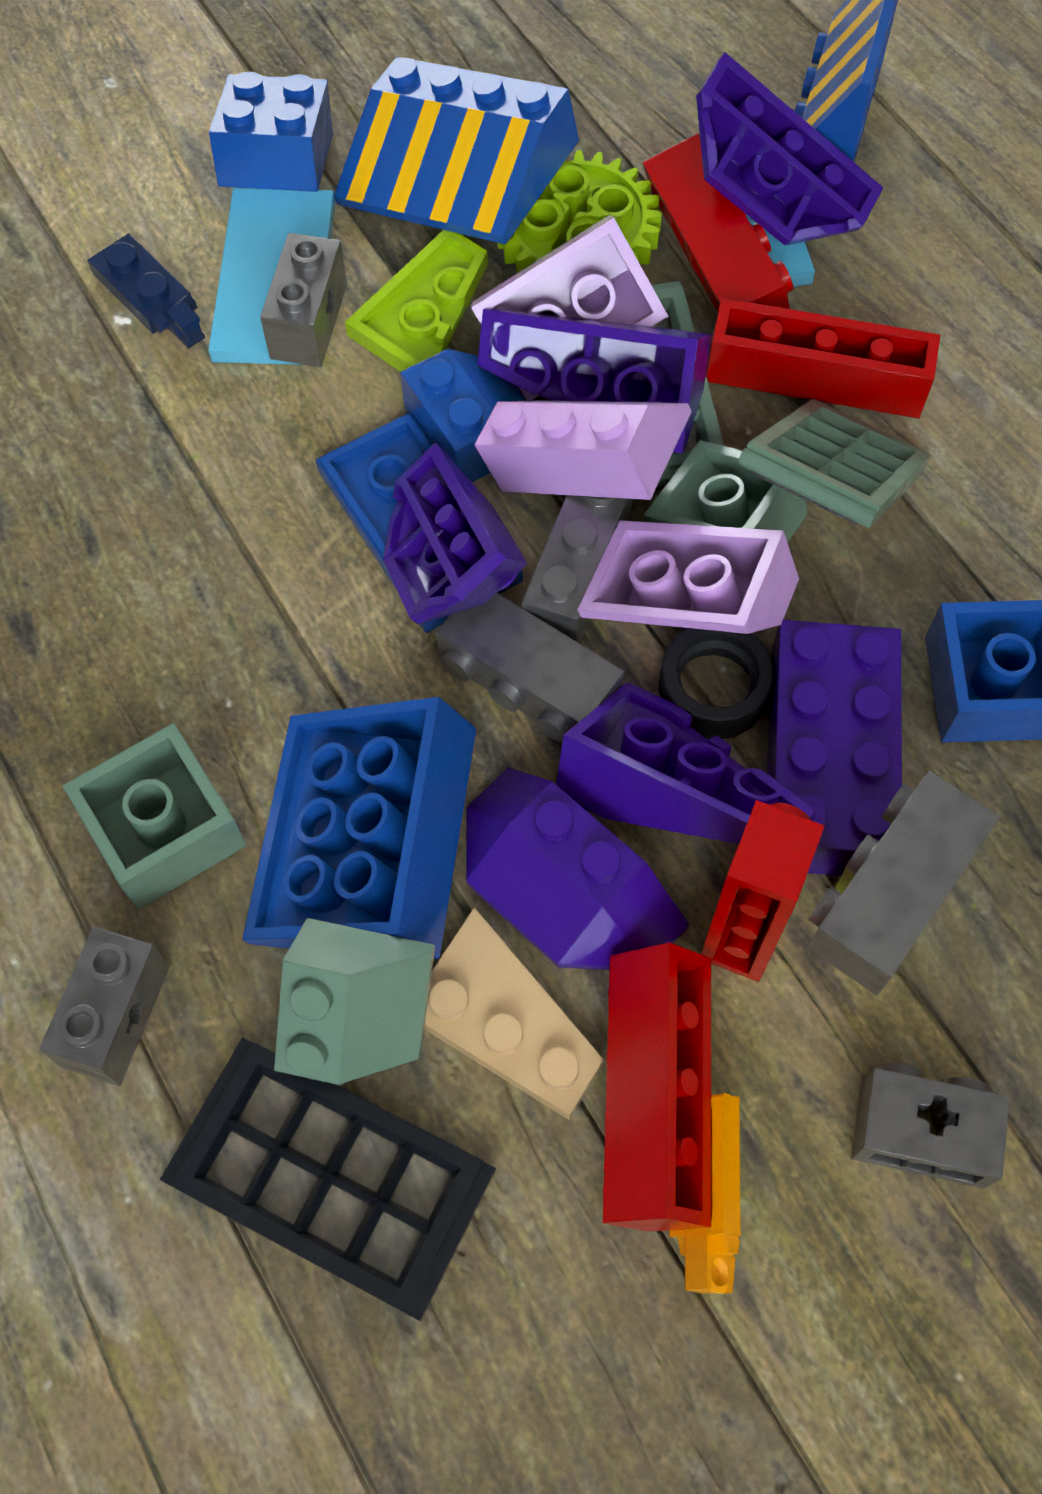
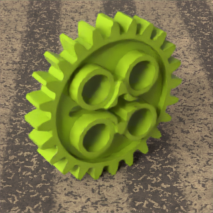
(578, 199)

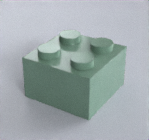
(155, 816)

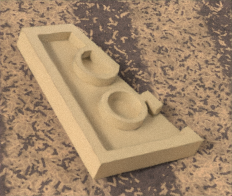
(507, 1021)

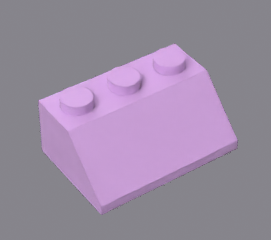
(582, 279)
(581, 446)
(693, 577)

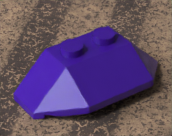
(776, 161)
(446, 541)
(563, 875)

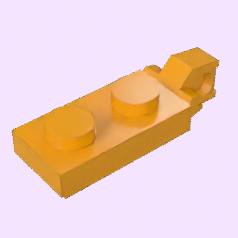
(712, 1250)

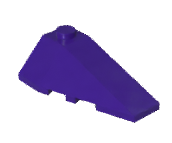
(596, 360)
(651, 769)

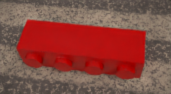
(714, 232)
(823, 358)
(761, 888)
(658, 1090)

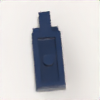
(147, 289)

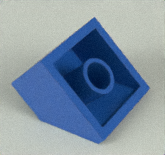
(453, 402)

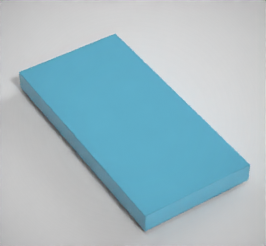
(251, 253)

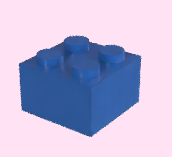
(271, 132)
(987, 670)

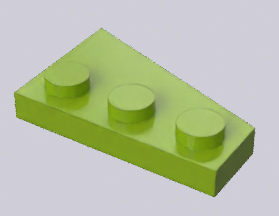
(421, 303)

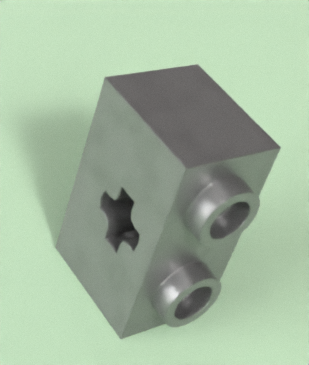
(304, 299)
(105, 1006)
(963, 1151)

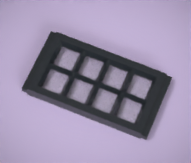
(330, 1178)

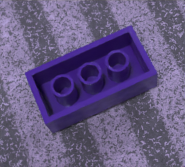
(837, 729)

